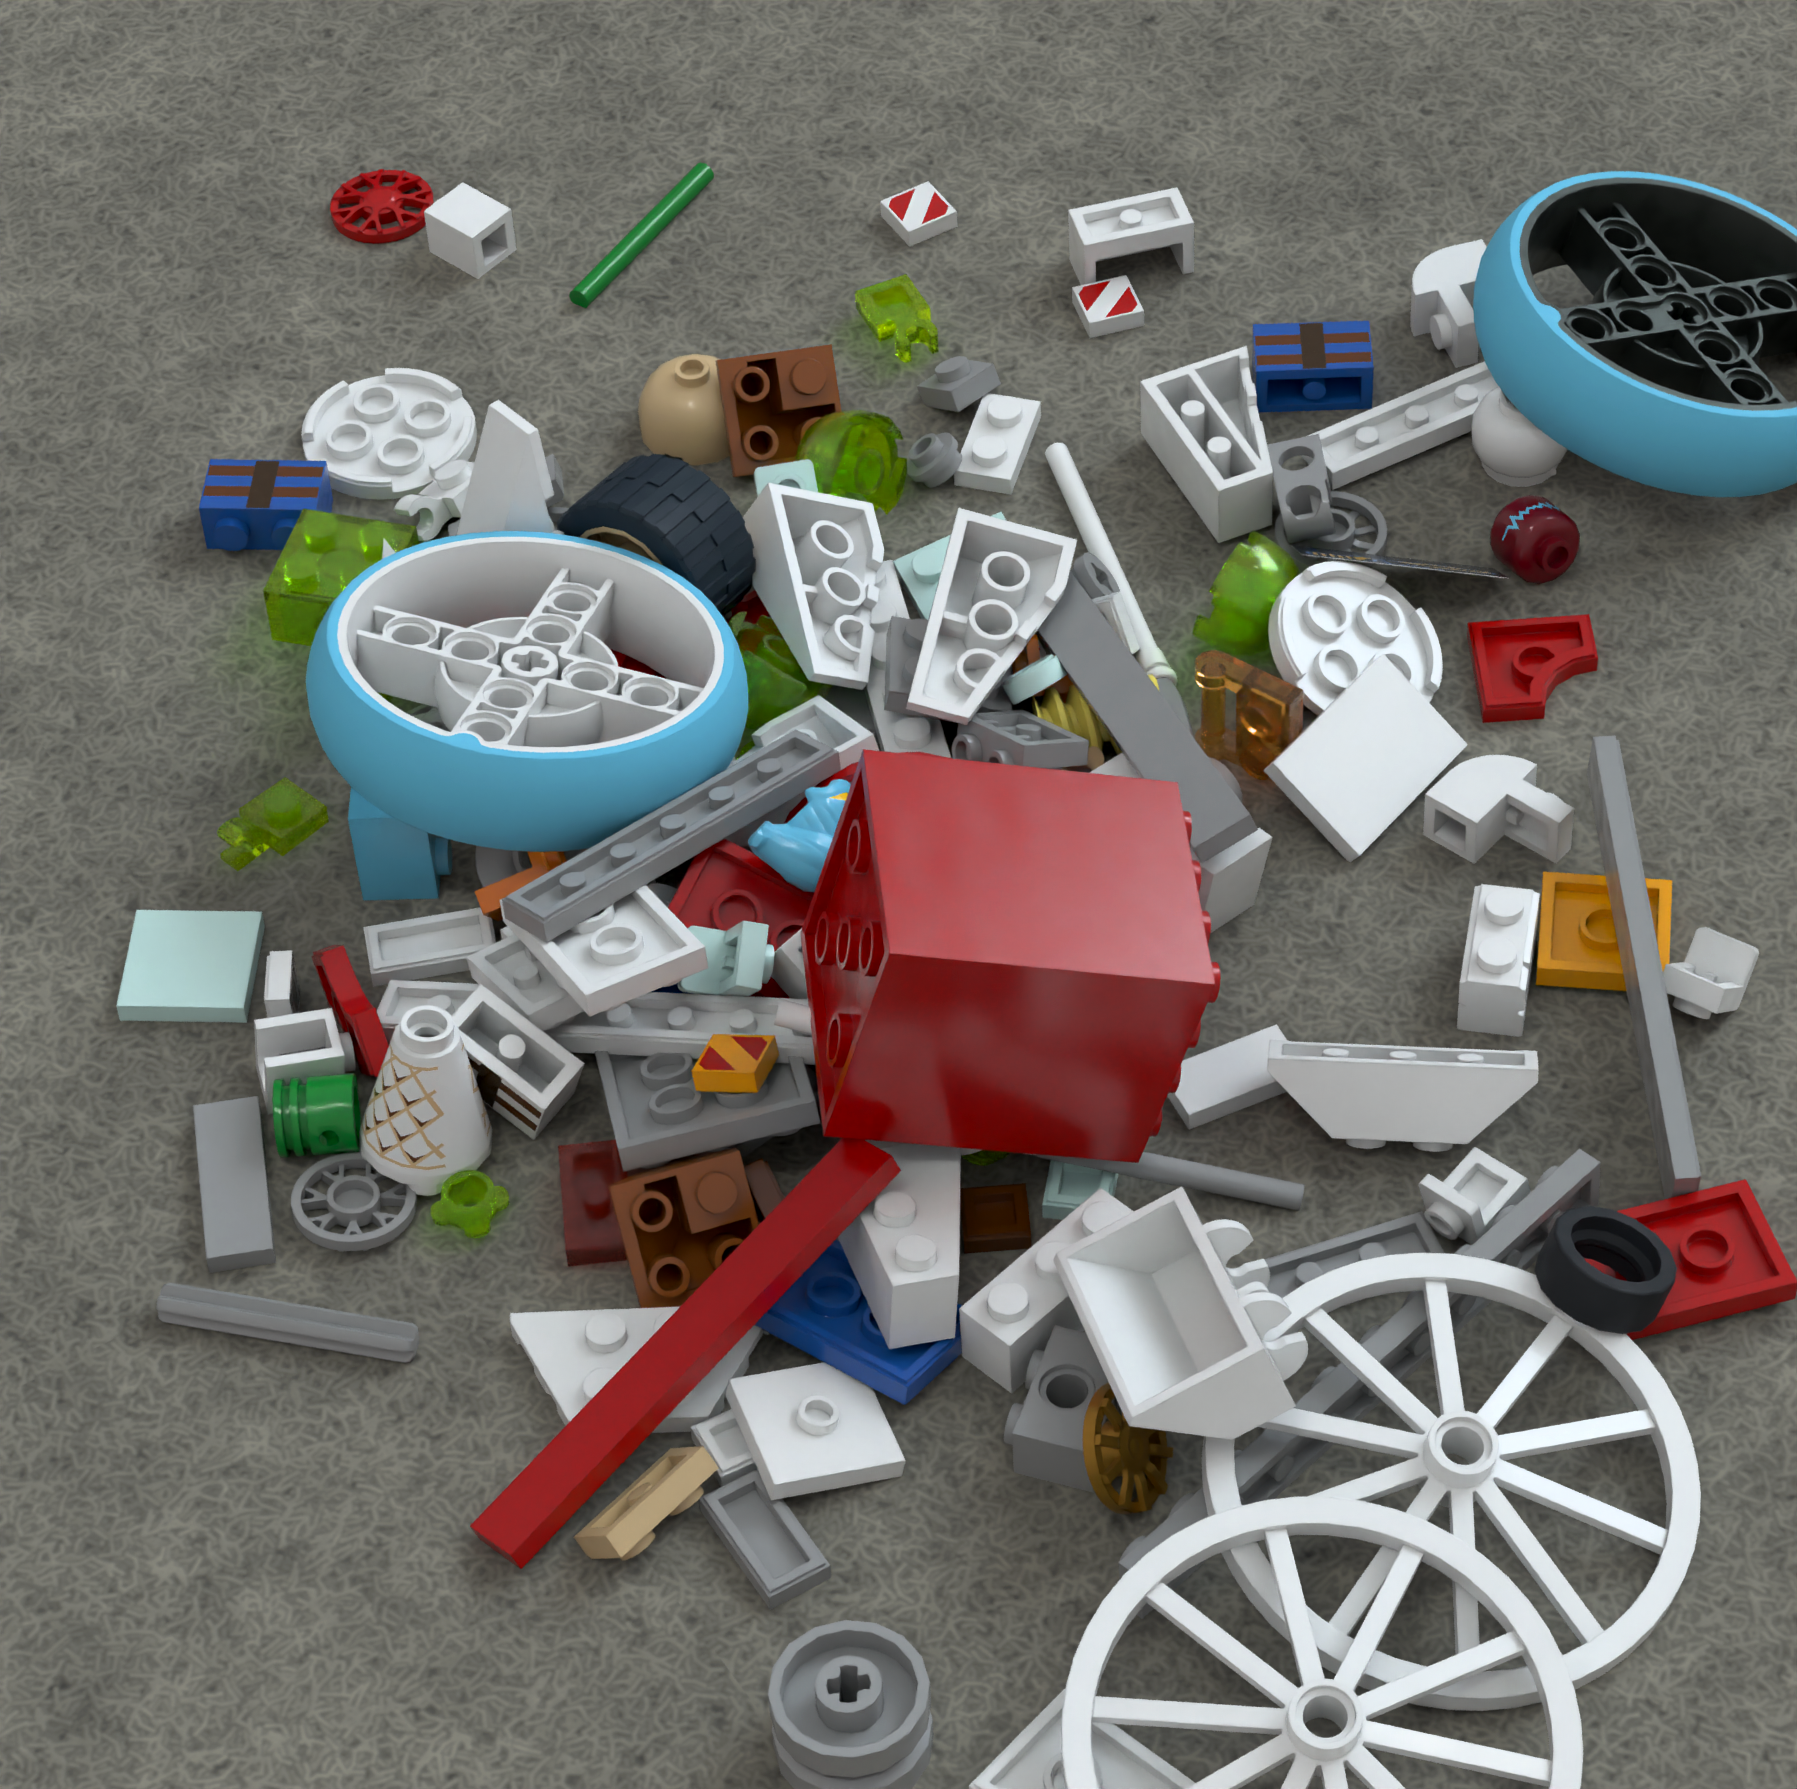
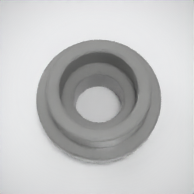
(933, 459)

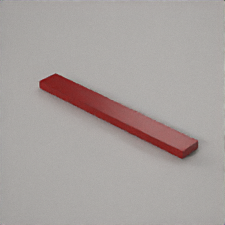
(684, 1350)

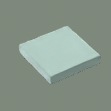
(191, 966)

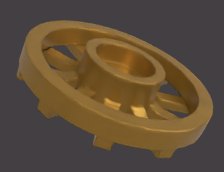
(1123, 1452)

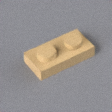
(660, 1491)

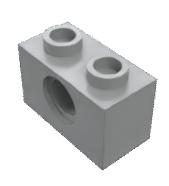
(1042, 1430)

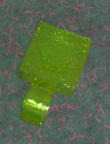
(273, 820)

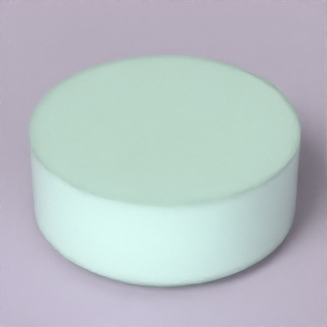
(1033, 678)

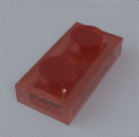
(587, 1208)

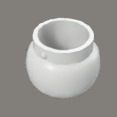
(1511, 445)

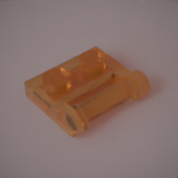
(1266, 712)

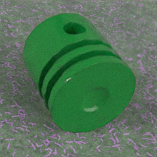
(317, 1115)

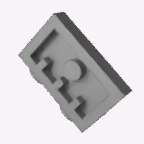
(1018, 740)

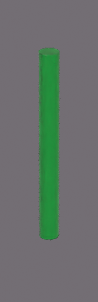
(641, 235)

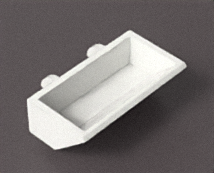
(1178, 1324)

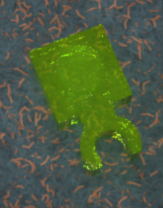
(898, 312)

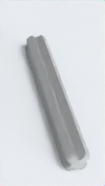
(288, 1322)

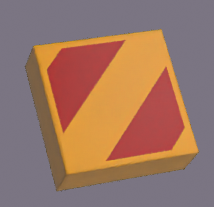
(735, 1063)

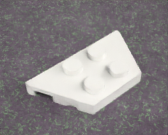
(585, 1348)

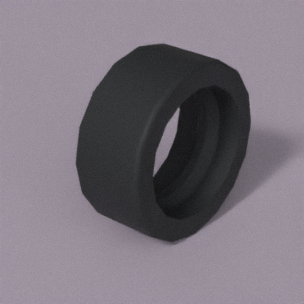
(1595, 1296)

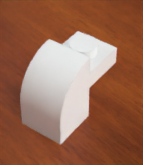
(1444, 300)
(1493, 799)

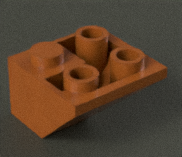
(773, 402)
(682, 1223)

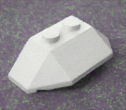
(1401, 1090)

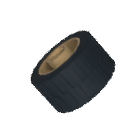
(673, 518)

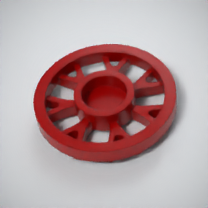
(381, 206)

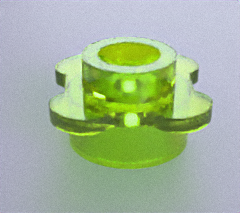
(464, 1189)

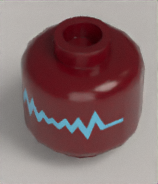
(1534, 539)

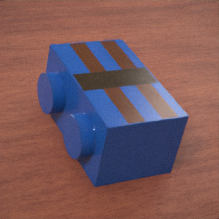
(1312, 366)
(260, 501)

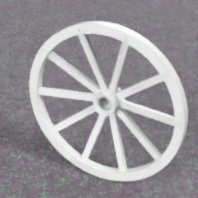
(1461, 1485)
(1321, 1697)

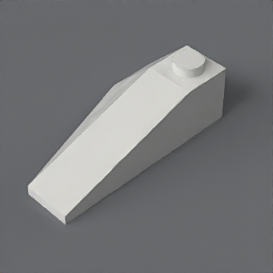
(508, 478)
(818, 578)
(986, 608)

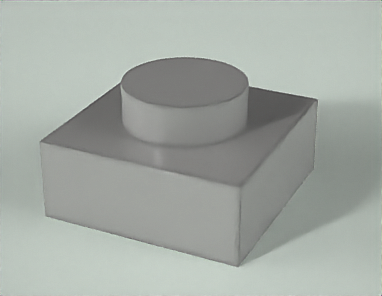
(958, 383)

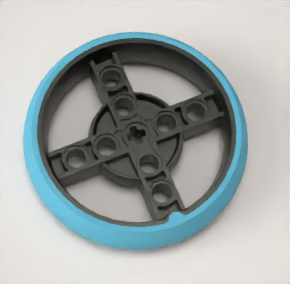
(1667, 355)

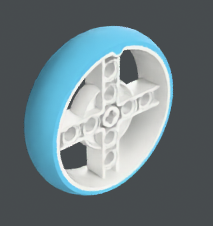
(517, 658)

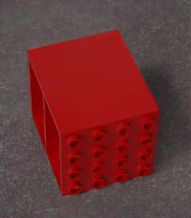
(1005, 958)

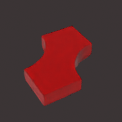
(351, 1008)

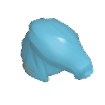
(801, 845)

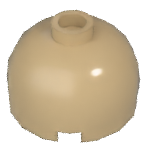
(684, 411)

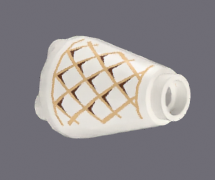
(425, 1106)

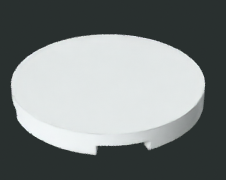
(389, 432)
(1339, 622)

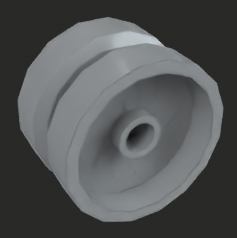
(851, 1709)

